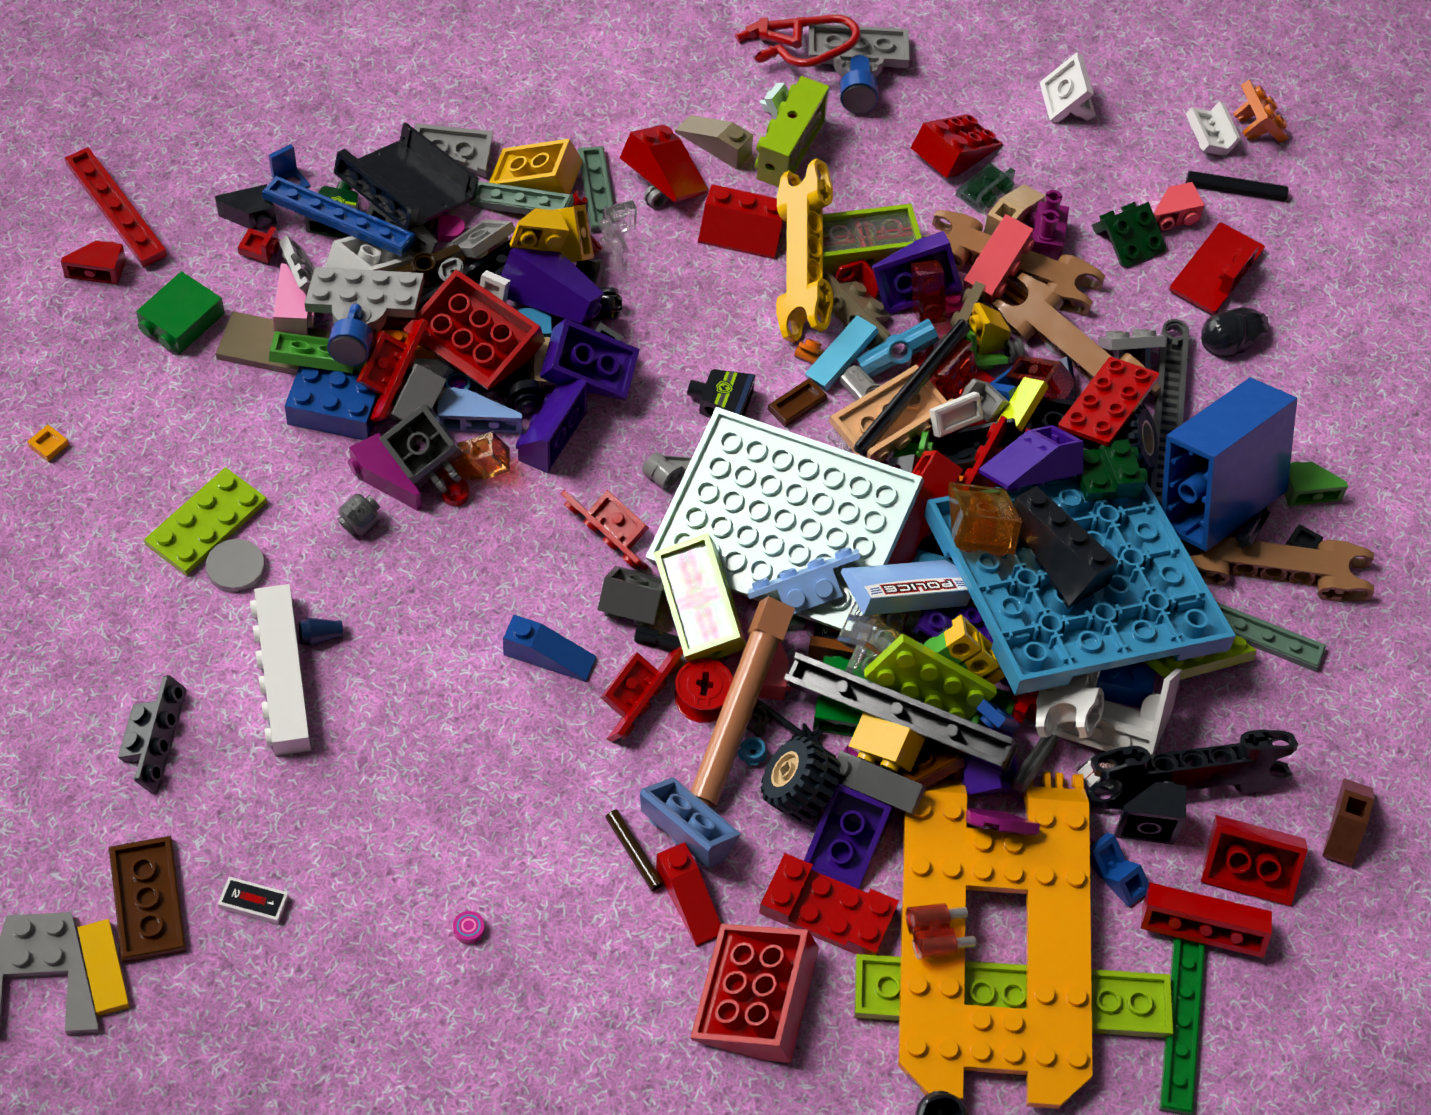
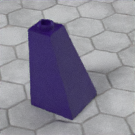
(551, 284)

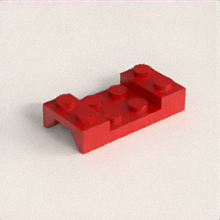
(827, 907)

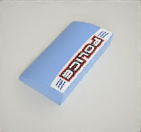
(906, 587)

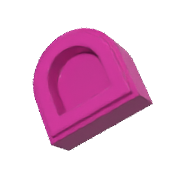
(449, 227)

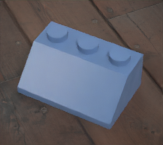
(689, 821)

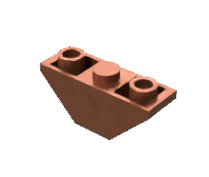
(1349, 822)

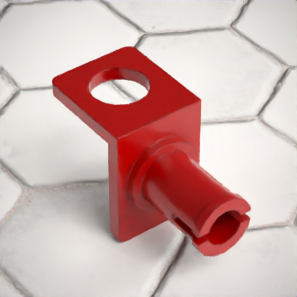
(861, 273)

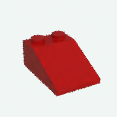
(663, 162)

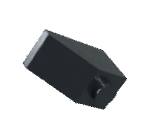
(247, 208)

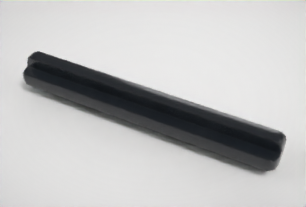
(1238, 185)

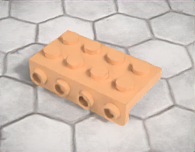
(859, 415)

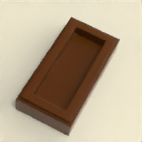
(797, 402)

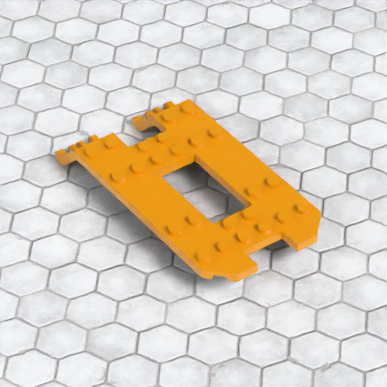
(941, 862)

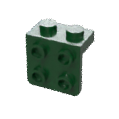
(1132, 233)

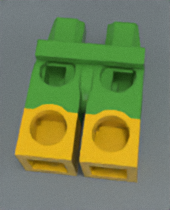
(965, 647)

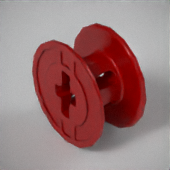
(689, 684)

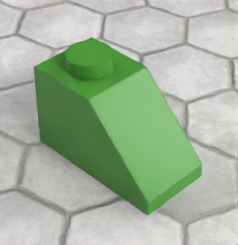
(1313, 485)

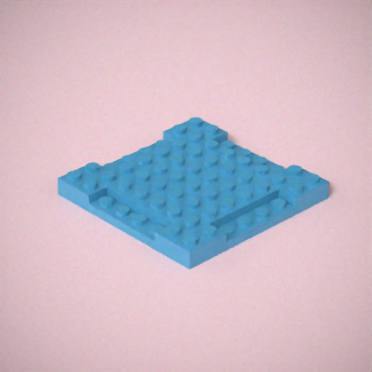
(1146, 612)

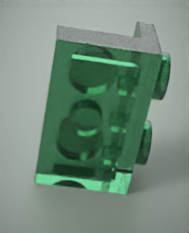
(986, 187)

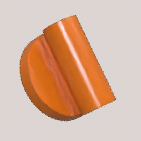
(809, 350)

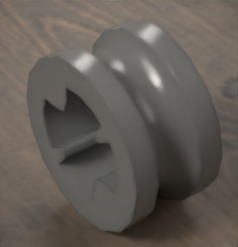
(1014, 349)

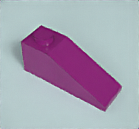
(380, 470)

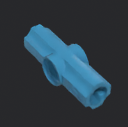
(914, 341)

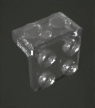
(618, 229)

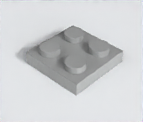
(482, 237)

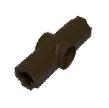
(430, 263)

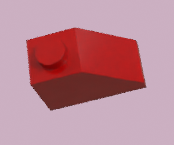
(95, 262)

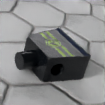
(723, 390)

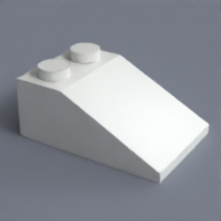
(361, 255)

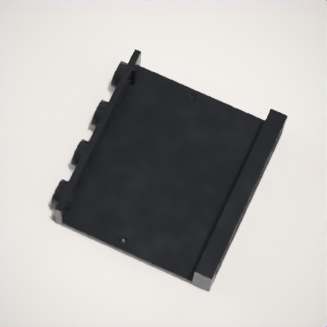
(408, 179)

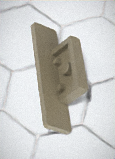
(853, 300)

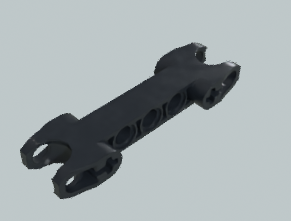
(1240, 764)

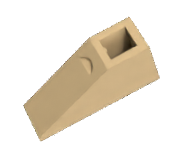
(1015, 204)

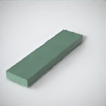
(595, 184)
(518, 199)
(1274, 639)

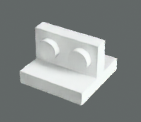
(1068, 91)

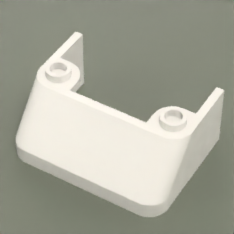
(1127, 726)

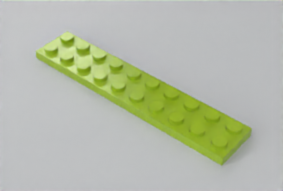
(1120, 999)

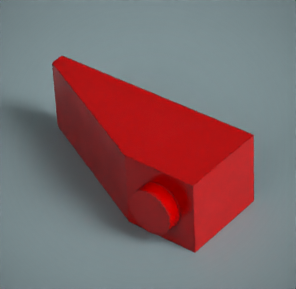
(688, 893)

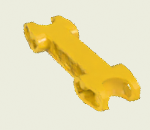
(806, 289)

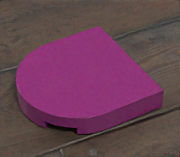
(1002, 821)

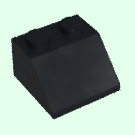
(1154, 814)

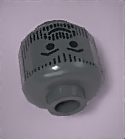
(359, 514)

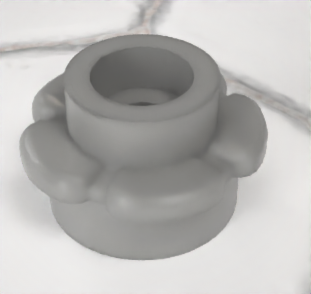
(654, 197)

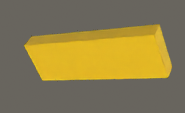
(103, 967)

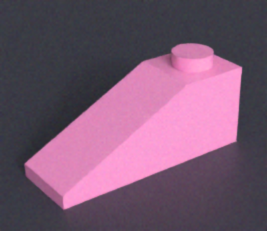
(289, 306)

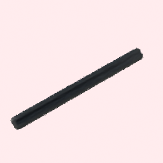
(912, 387)

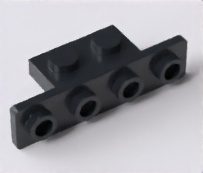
(963, 444)
(152, 732)

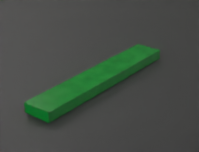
(1182, 1046)

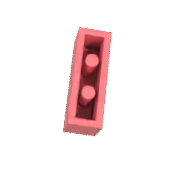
(1001, 257)

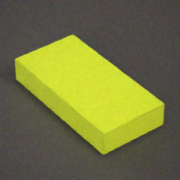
(1025, 401)

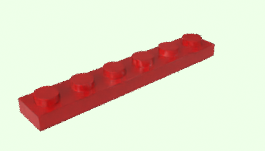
(116, 207)

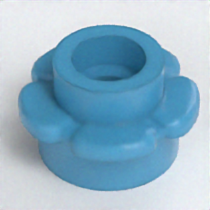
(756, 745)

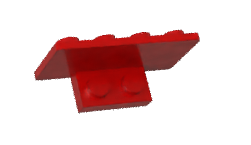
(1216, 268)
(1109, 401)

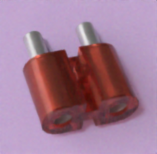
(932, 930)

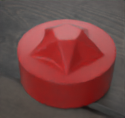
(457, 493)

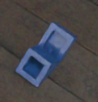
(1122, 876)

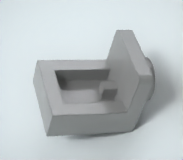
(991, 400)

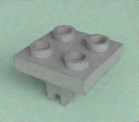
(1140, 338)

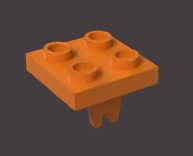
(1264, 109)

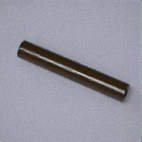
(634, 850)

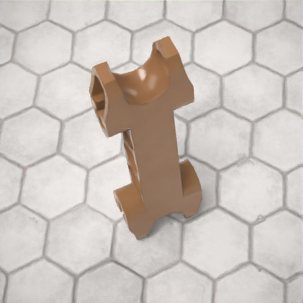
(1061, 276)
(1040, 317)
(1321, 567)

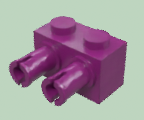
(1049, 225)

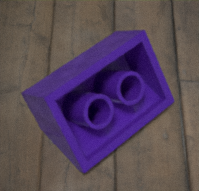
(553, 425)

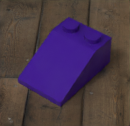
(895, 275)
(589, 355)
(848, 835)

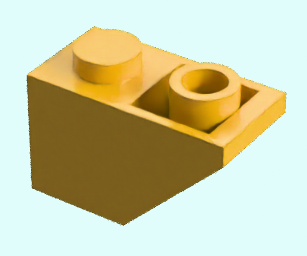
(541, 231)
(989, 328)

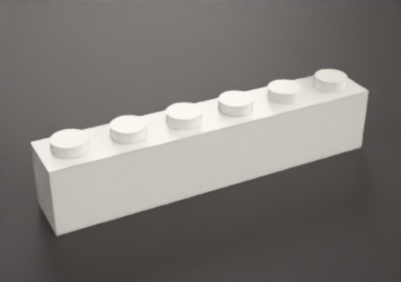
(282, 670)

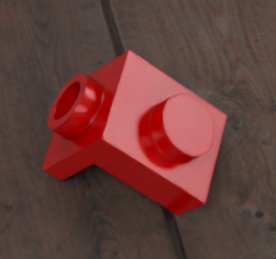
(259, 244)

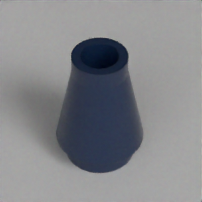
(317, 630)

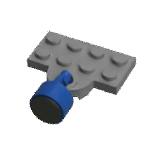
(863, 63)
(361, 304)

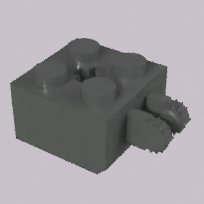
(439, 453)

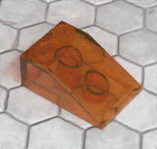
(983, 519)

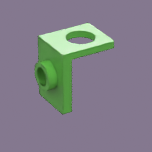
(985, 361)

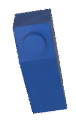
(547, 649)

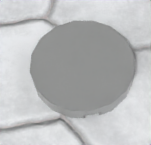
(235, 565)

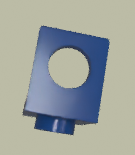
(284, 165)

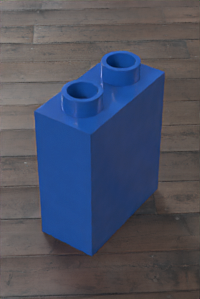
(1228, 462)

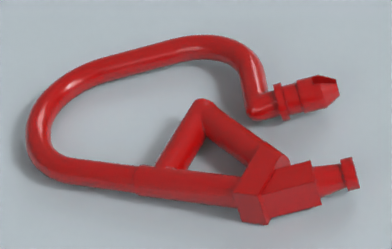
(765, 30)

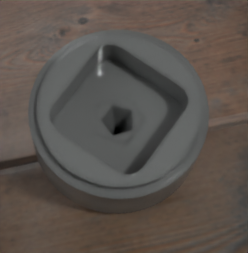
(449, 266)

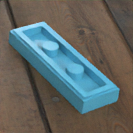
(842, 352)

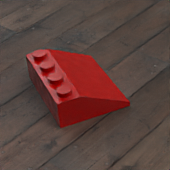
(477, 331)
(756, 991)

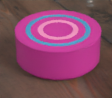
(468, 927)

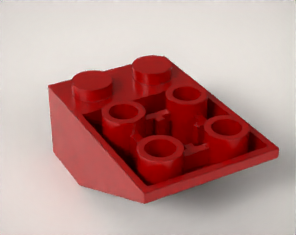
(954, 144)

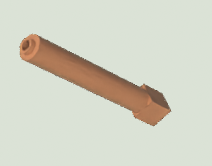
(765, 632)

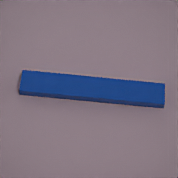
(338, 216)

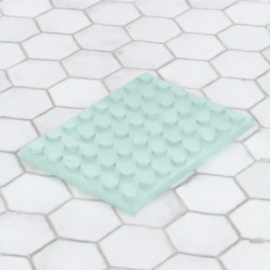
(784, 502)

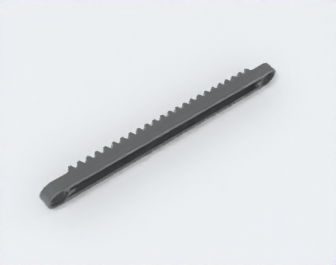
(1170, 402)

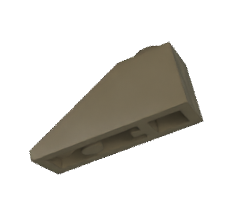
(719, 138)

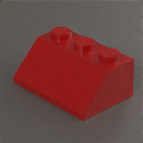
(741, 222)
(1253, 860)

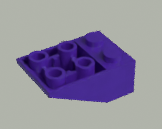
(1036, 458)

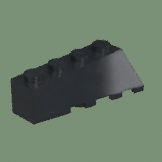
(1065, 550)

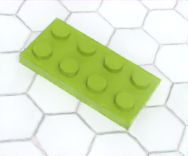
(205, 521)
(929, 678)

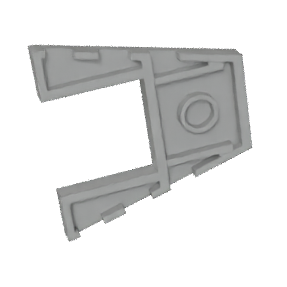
(48, 947)

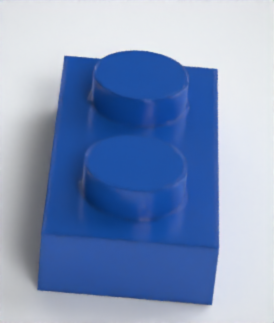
(997, 717)

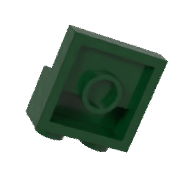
(1112, 472)

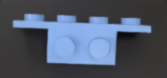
(809, 585)

